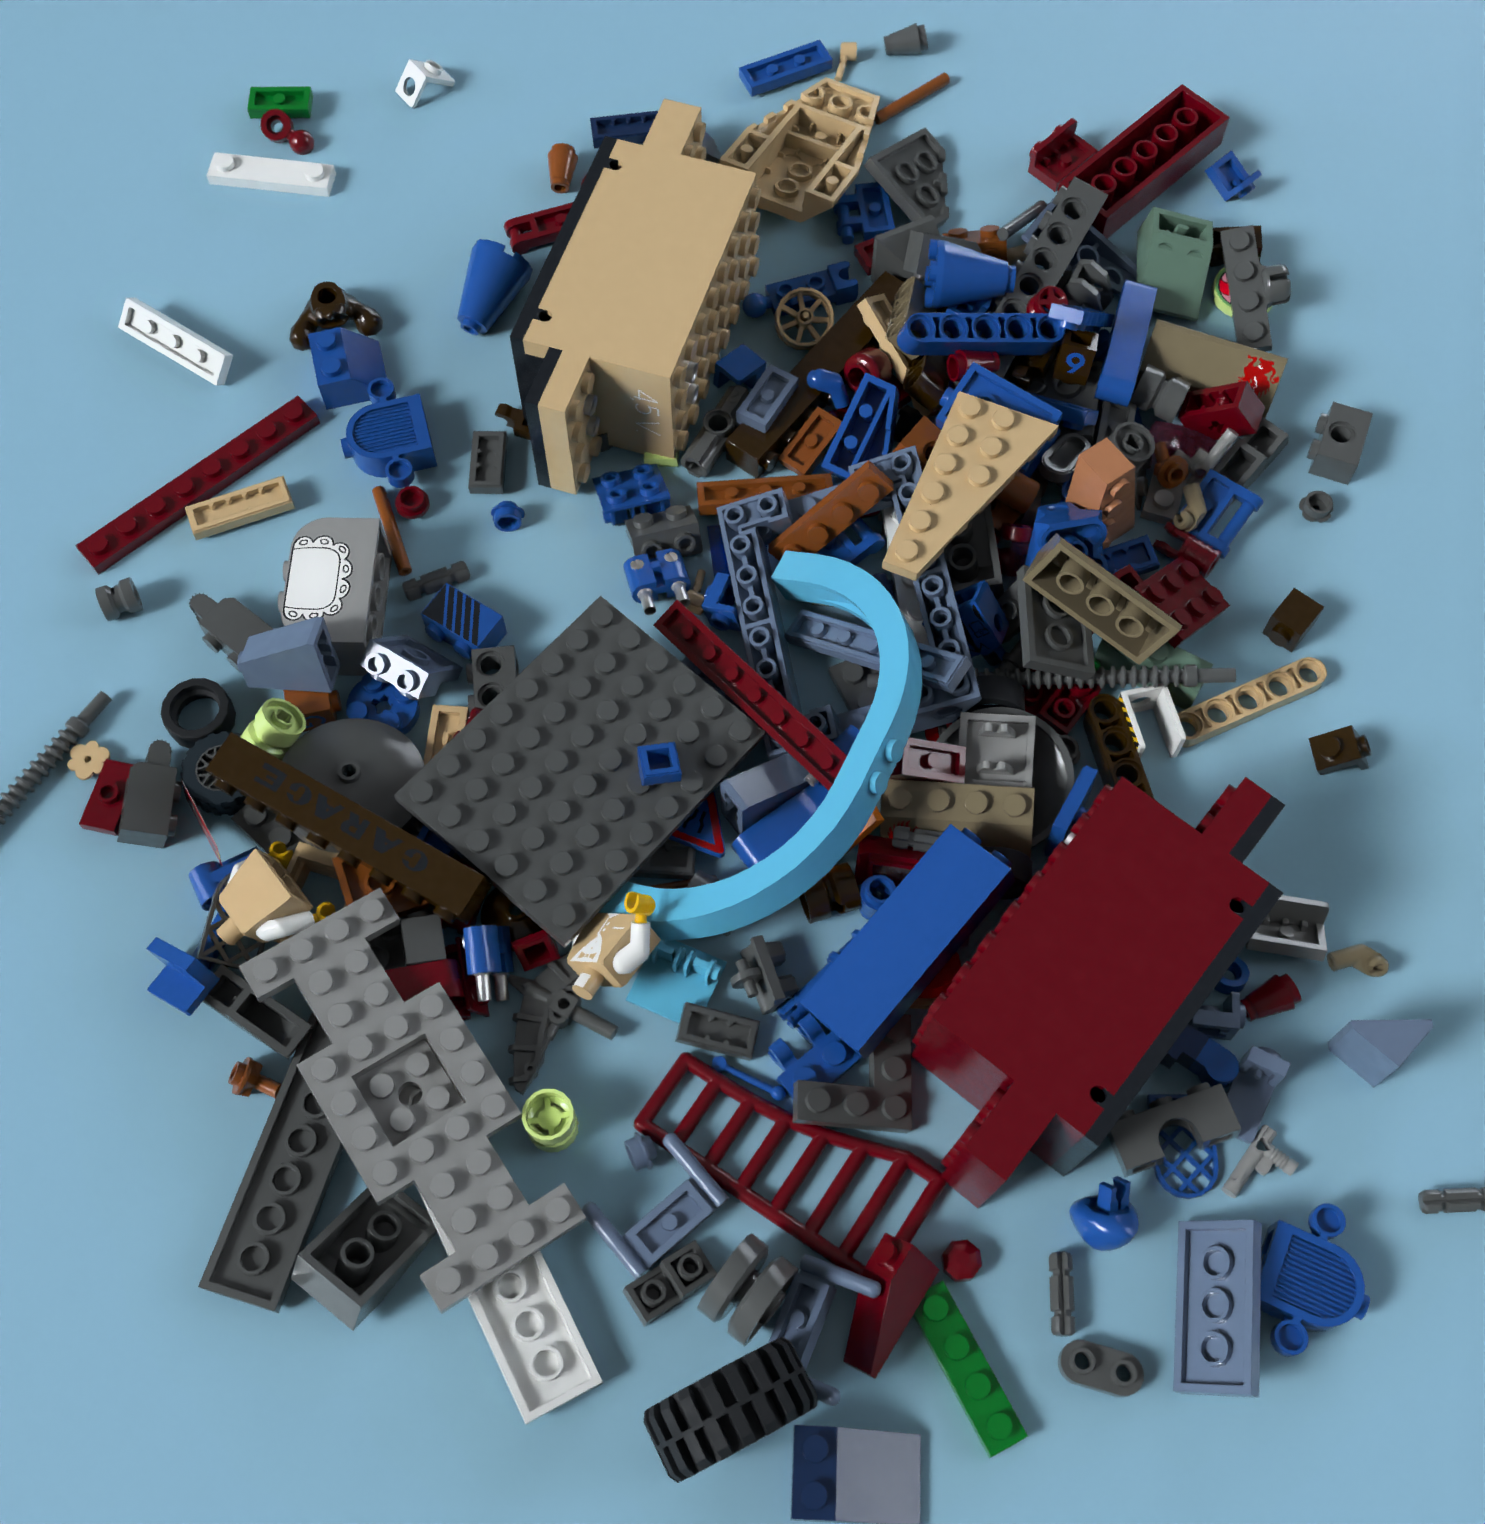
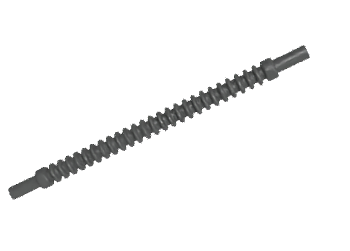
(1189, 676)
(75, 728)

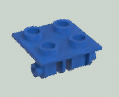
(631, 489)

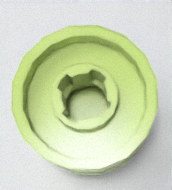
(275, 727)
(550, 1120)

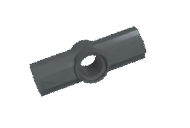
(717, 427)

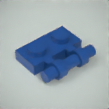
(873, 211)

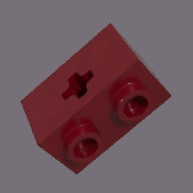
(1220, 407)

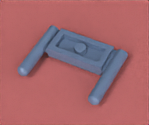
(668, 1221)
(808, 1307)

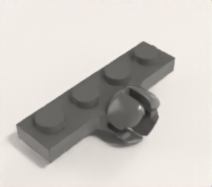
(1251, 287)

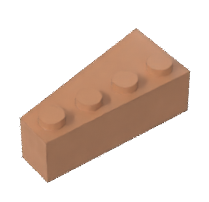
(1105, 483)

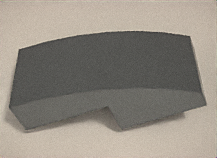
(669, 1283)

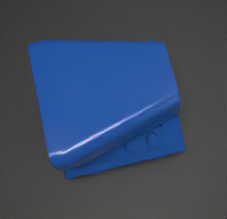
(1077, 526)

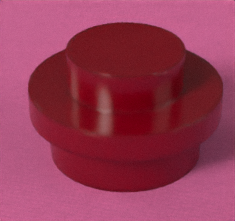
(412, 502)

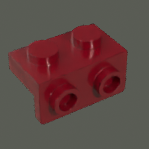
(1059, 155)

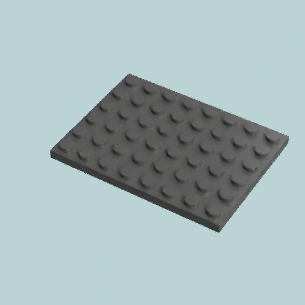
(549, 777)

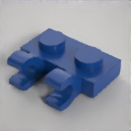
(822, 1063)

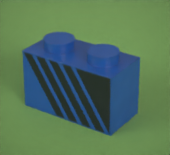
(462, 622)

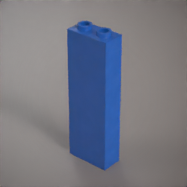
(909, 939)

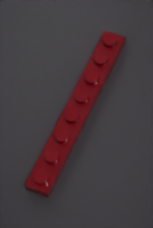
(197, 484)
(752, 693)

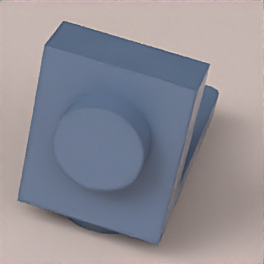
(1252, 1088)

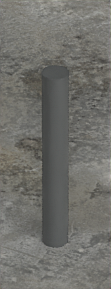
(1021, 220)

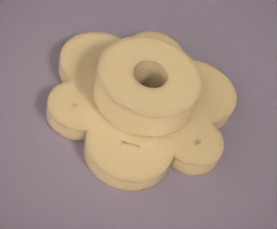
(83, 754)

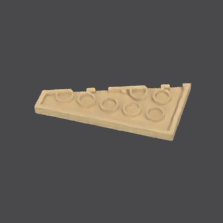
(967, 469)

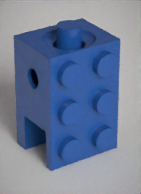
(993, 388)

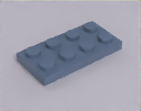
(1218, 1308)

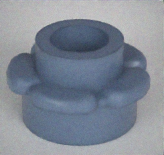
(640, 1151)

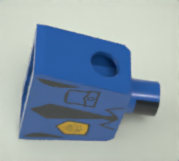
(982, 622)

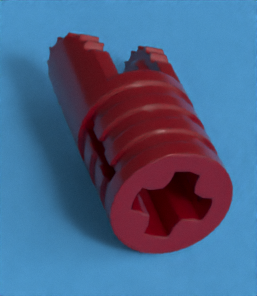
(1192, 549)

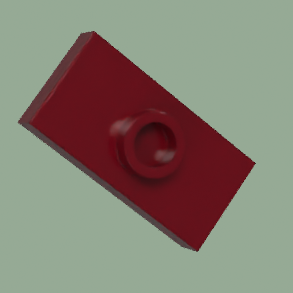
(106, 801)

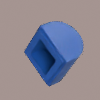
(658, 764)

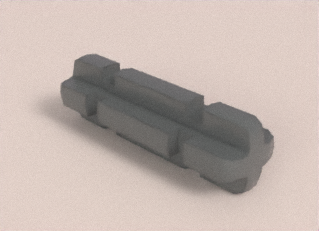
(435, 580)
(920, 840)
(1452, 1200)
(1061, 1294)

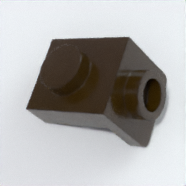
(1339, 750)

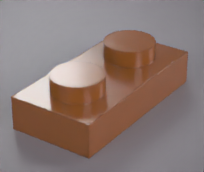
(810, 443)

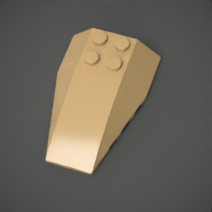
(807, 149)

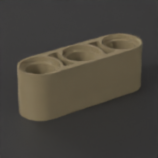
(907, 302)

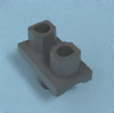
(760, 977)

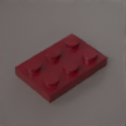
(1183, 596)

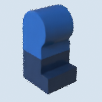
(1203, 1058)

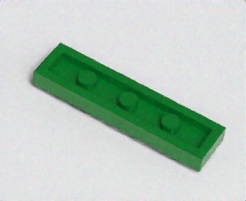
(968, 1371)

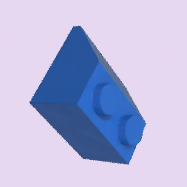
(345, 365)

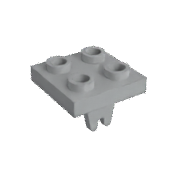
(998, 748)

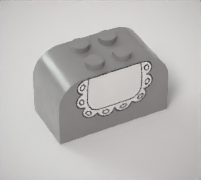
(339, 574)

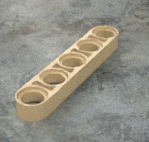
(1260, 691)

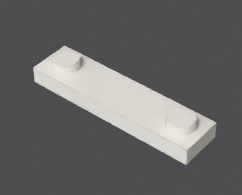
(271, 174)
(175, 341)

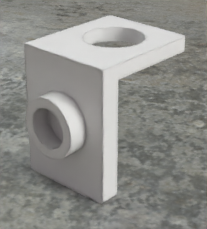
(421, 73)

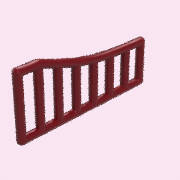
(821, 1137)

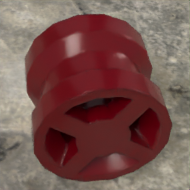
(1046, 297)

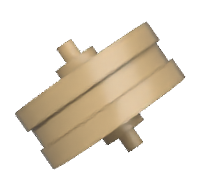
(803, 318)

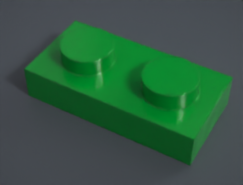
(292, 100)

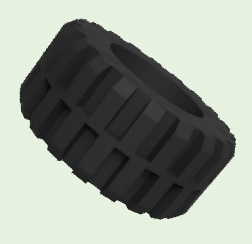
(730, 1409)

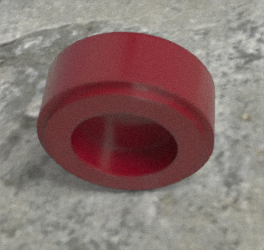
(1016, 532)

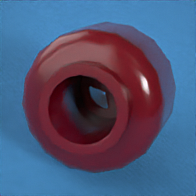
(870, 361)

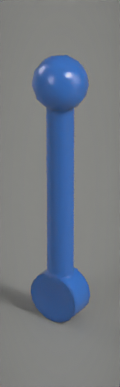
(720, 1064)

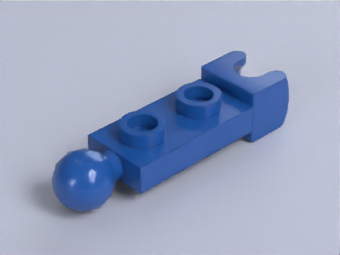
(831, 282)

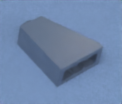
(291, 658)
(761, 790)

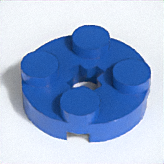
(370, 692)

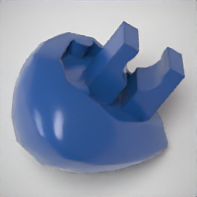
(1106, 1219)

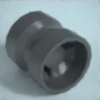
(118, 599)

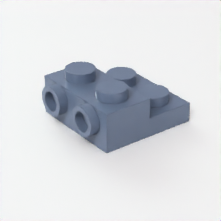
(408, 666)

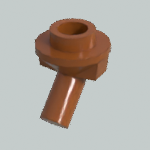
(1169, 470)
(247, 1076)

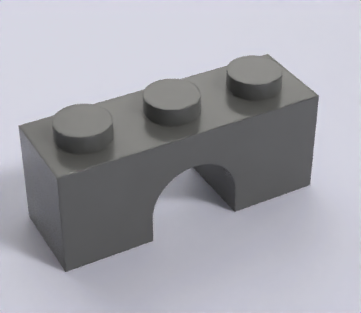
(1202, 1112)

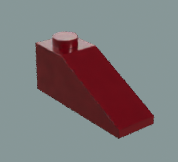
(880, 1321)

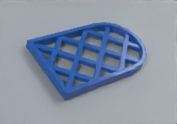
(1212, 1154)

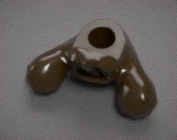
(331, 308)

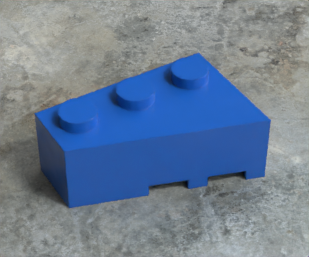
(866, 427)

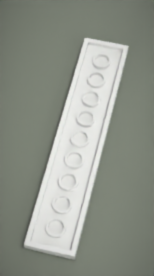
(528, 1328)

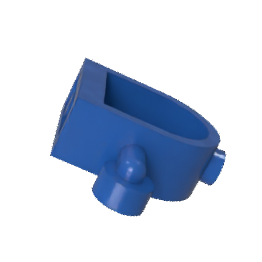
(390, 435)
(1309, 1280)

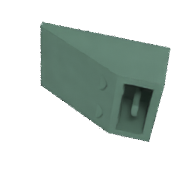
(1175, 258)

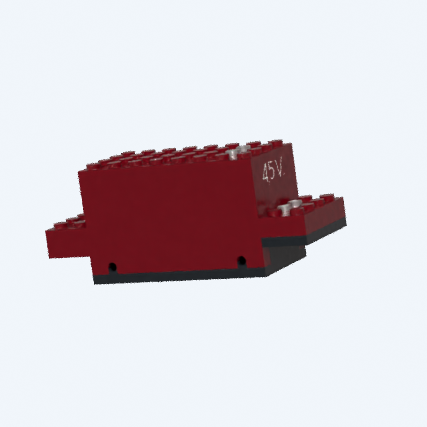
(1093, 977)

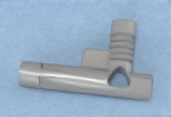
(1207, 460)
(1259, 1161)

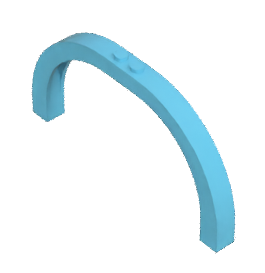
(857, 788)

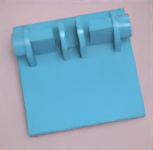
(675, 976)

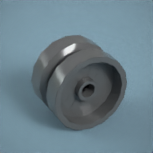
(752, 1292)

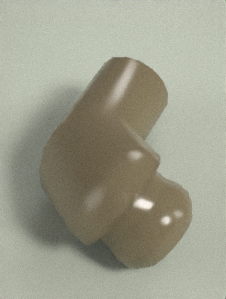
(1194, 511)
(1360, 958)

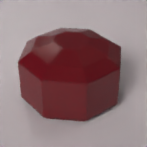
(961, 1260)

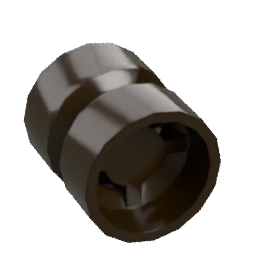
(832, 892)

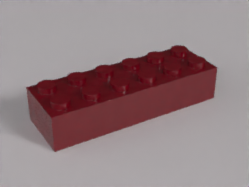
(1151, 156)

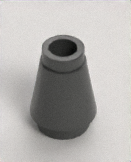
(907, 40)

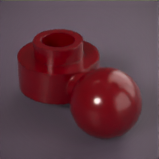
(299, 140)

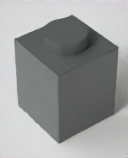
(422, 938)

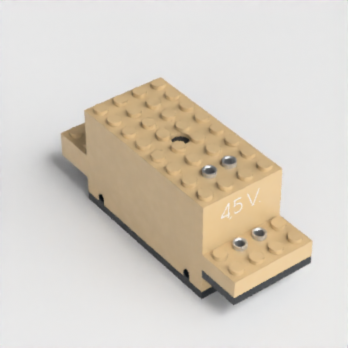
(635, 299)

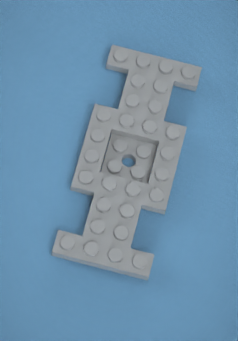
(430, 1144)

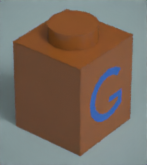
(316, 706)

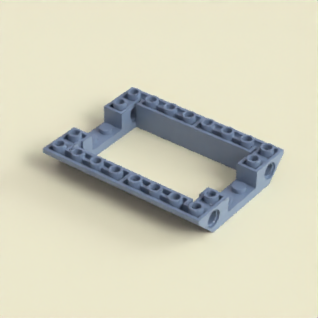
(756, 522)

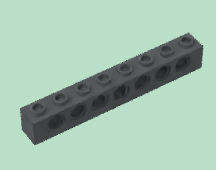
(1083, 205)

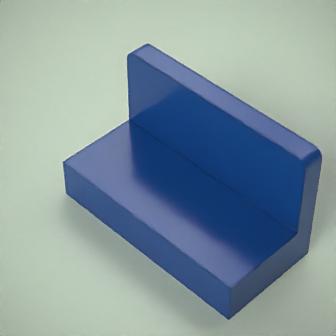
(183, 980)

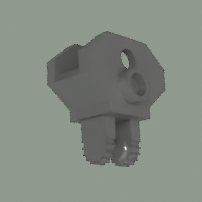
(1080, 287)

